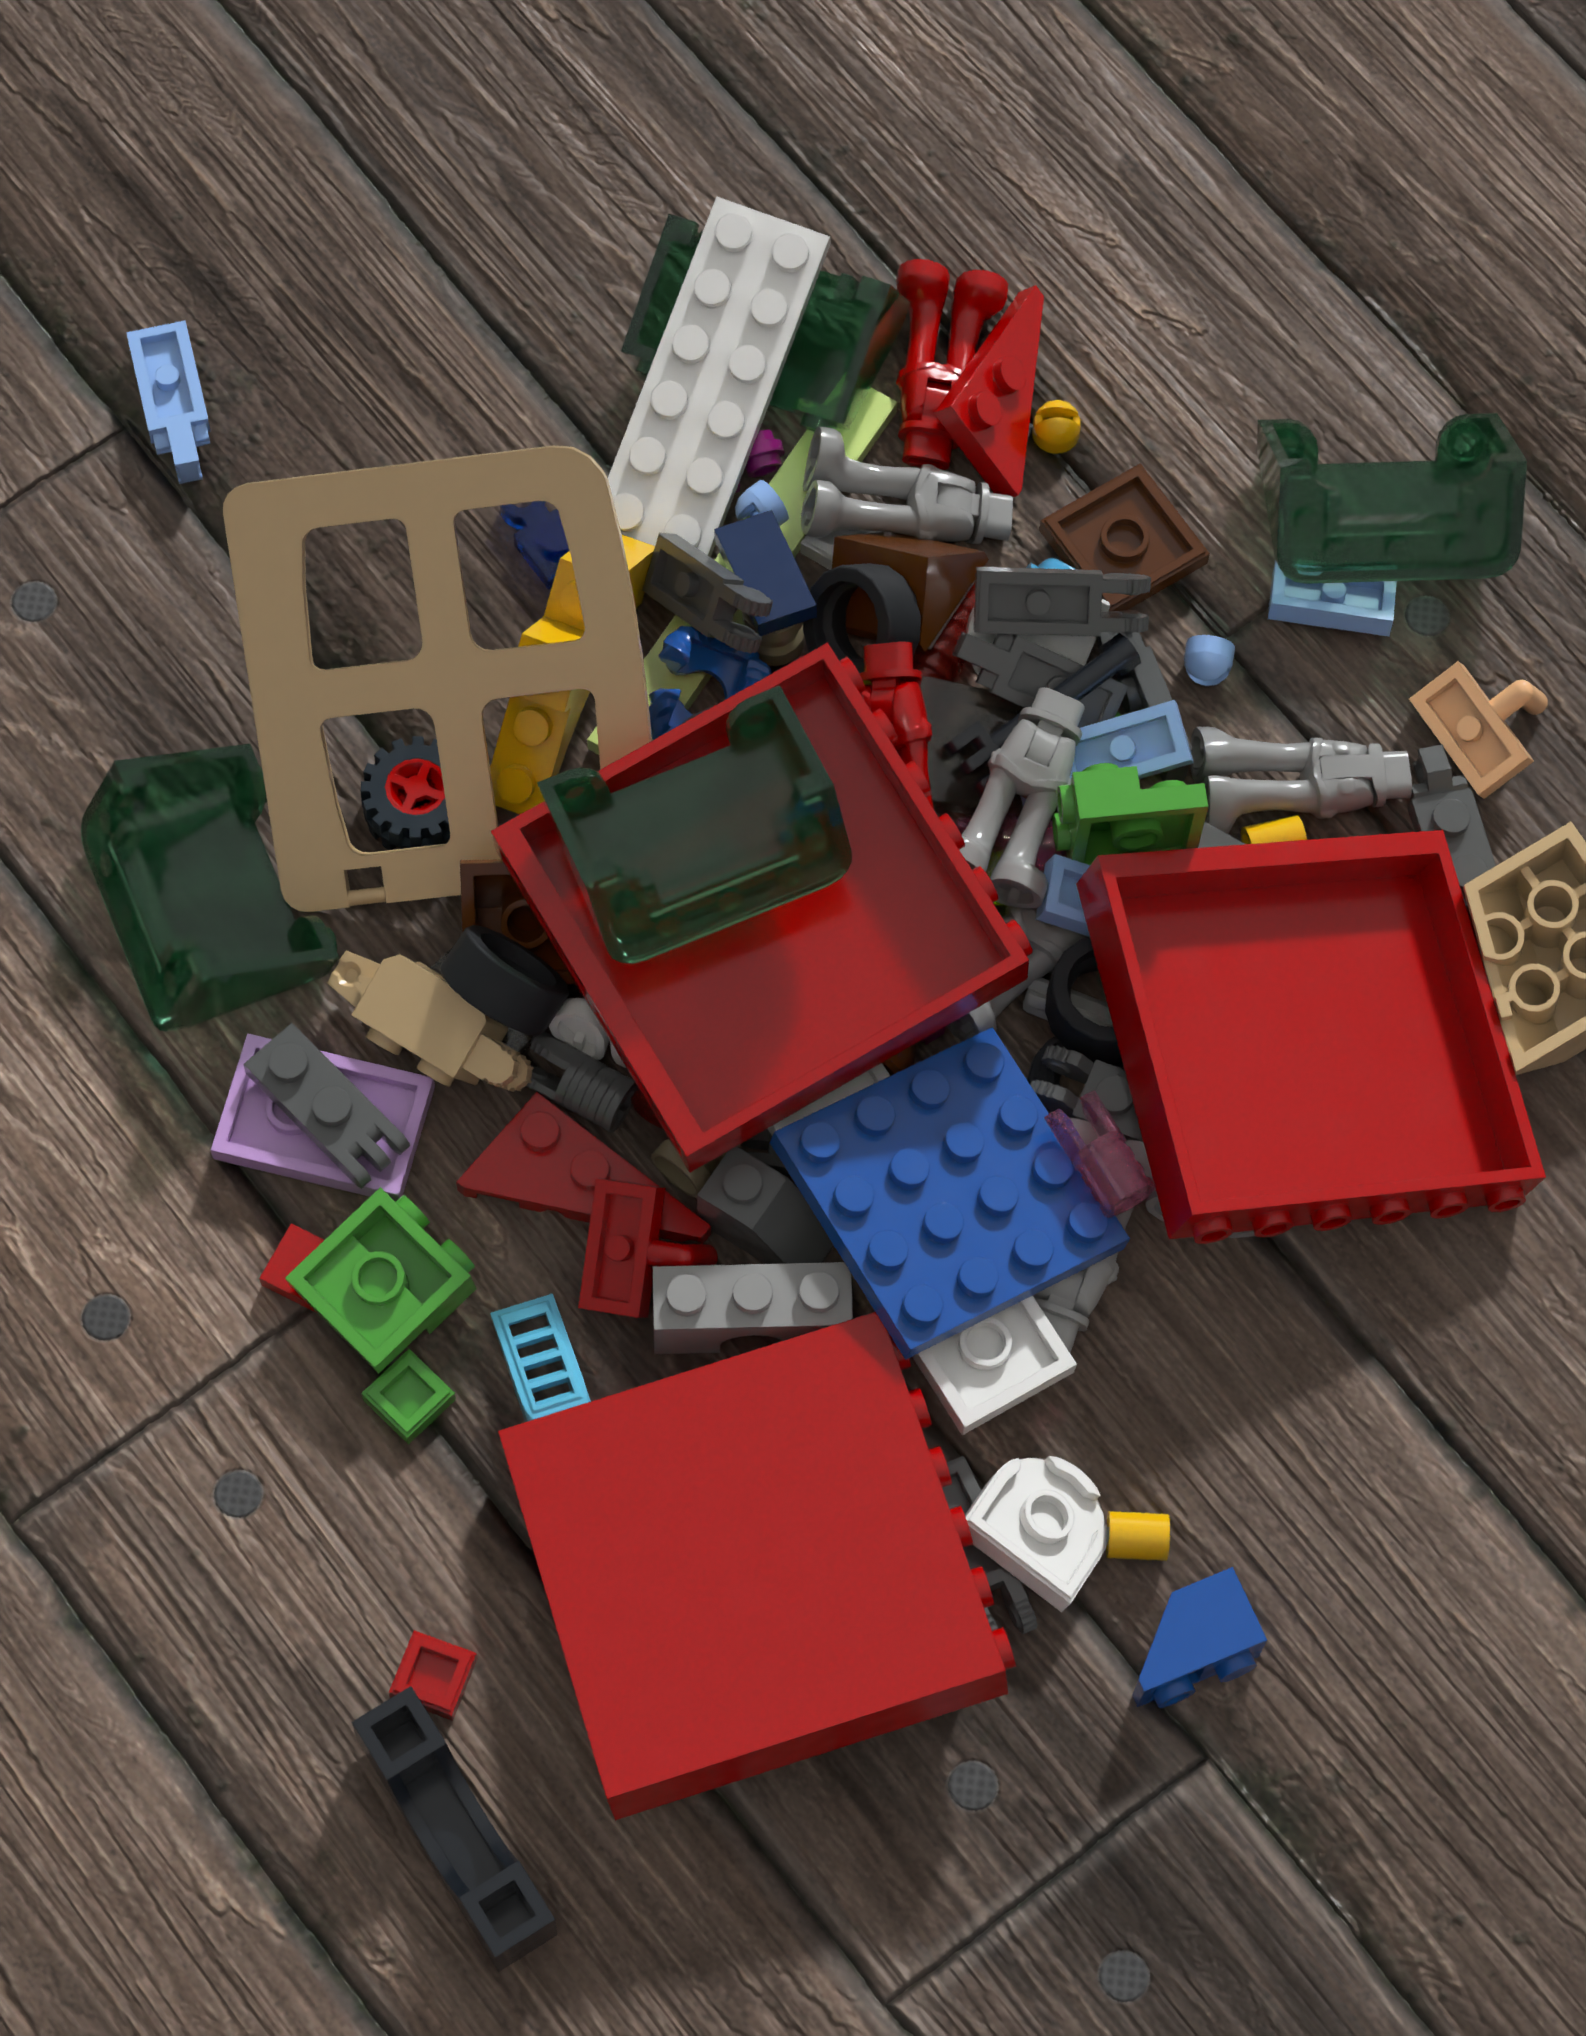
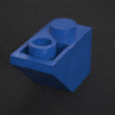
(1200, 1635)

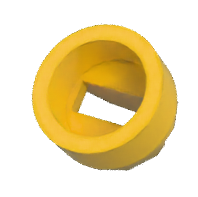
(1060, 430)

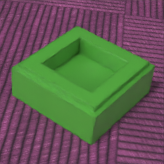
(408, 1396)

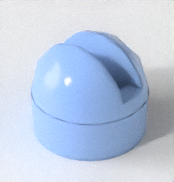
(760, 499)
(1208, 659)

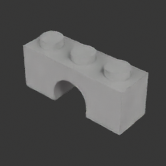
(714, 1303)

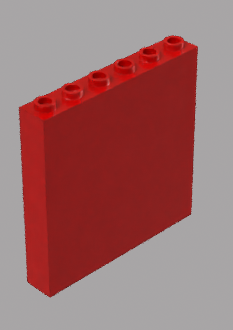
(812, 990)
(1308, 1034)
(754, 1564)

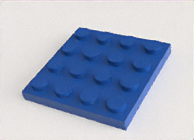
(947, 1192)

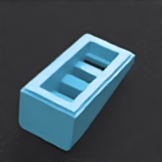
(562, 1352)

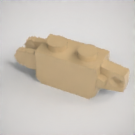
(420, 1011)

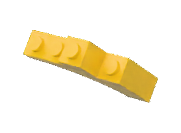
(541, 725)

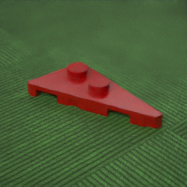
(993, 396)
(553, 1165)

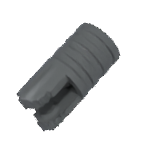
(586, 1086)

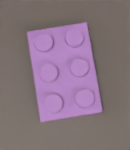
(264, 1138)

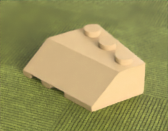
(1534, 947)

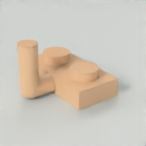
(1475, 727)

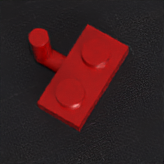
(627, 1246)

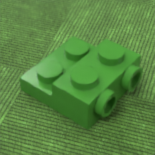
(1111, 815)
(383, 1278)

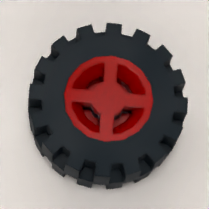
(393, 789)

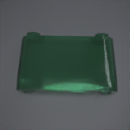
(834, 352)
(1395, 517)
(704, 837)
(196, 886)

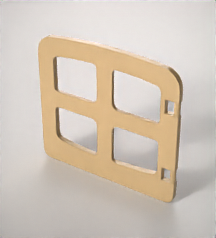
(449, 675)

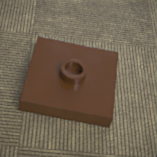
(1126, 530)

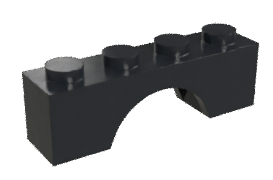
(454, 1829)

